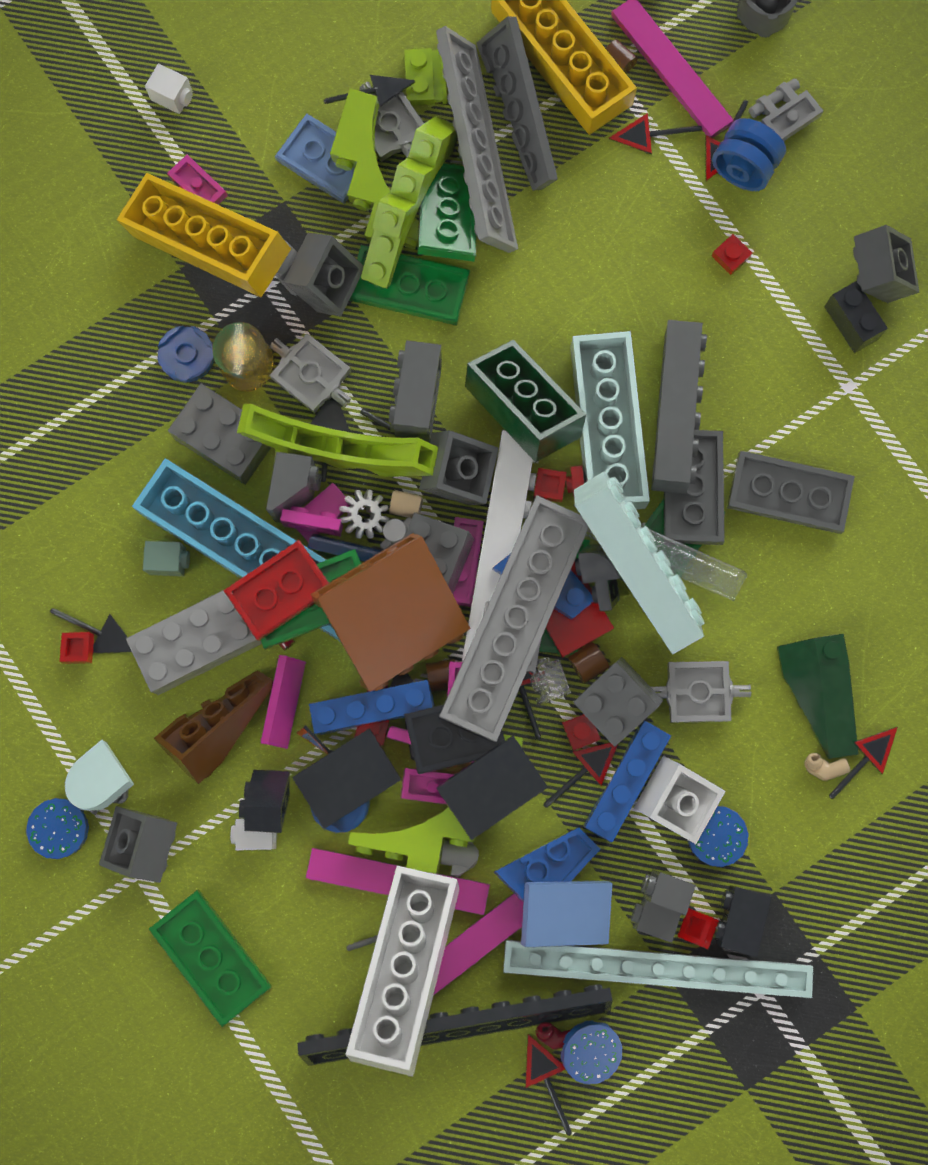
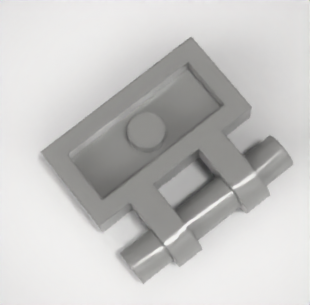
(791, 117)

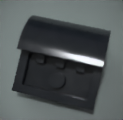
(597, 567)

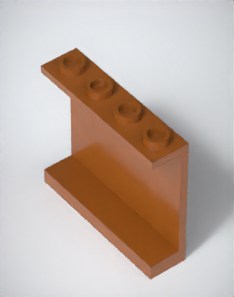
(392, 611)

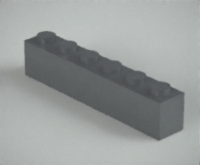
(677, 407)

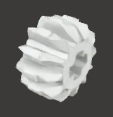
(371, 507)

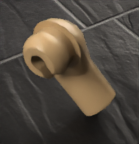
(825, 770)

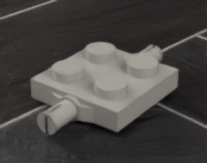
(394, 126)
(310, 373)
(700, 691)

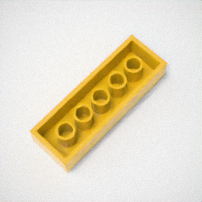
(570, 59)
(204, 234)

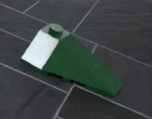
(823, 689)

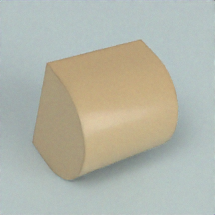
(405, 504)

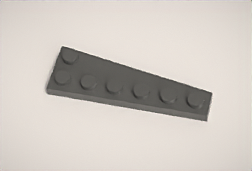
(507, 61)

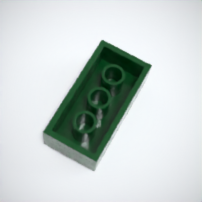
(524, 400)

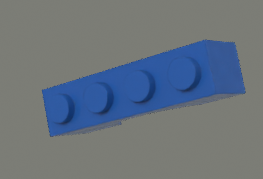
(370, 707)
(627, 781)

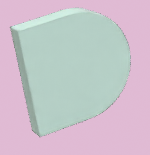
(96, 779)

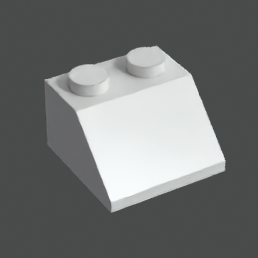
(679, 799)

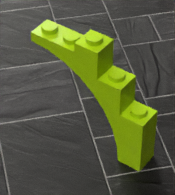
(356, 149)
(396, 211)
(339, 448)
(421, 842)

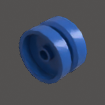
(749, 154)

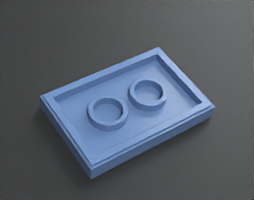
(309, 156)
(566, 913)

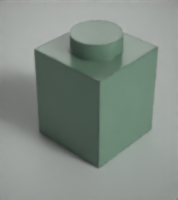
(165, 558)

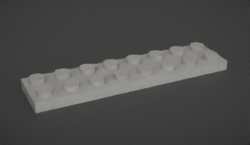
(476, 141)
(515, 619)

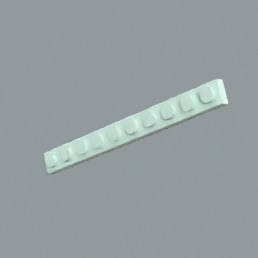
(660, 969)

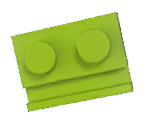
(426, 69)

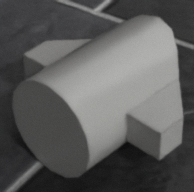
(394, 531)
(459, 857)

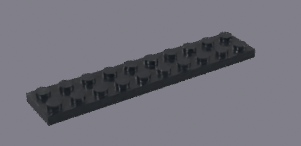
(475, 1023)

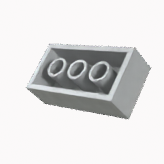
(190, 643)

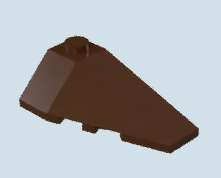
(206, 737)

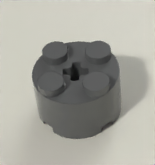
(765, 15)

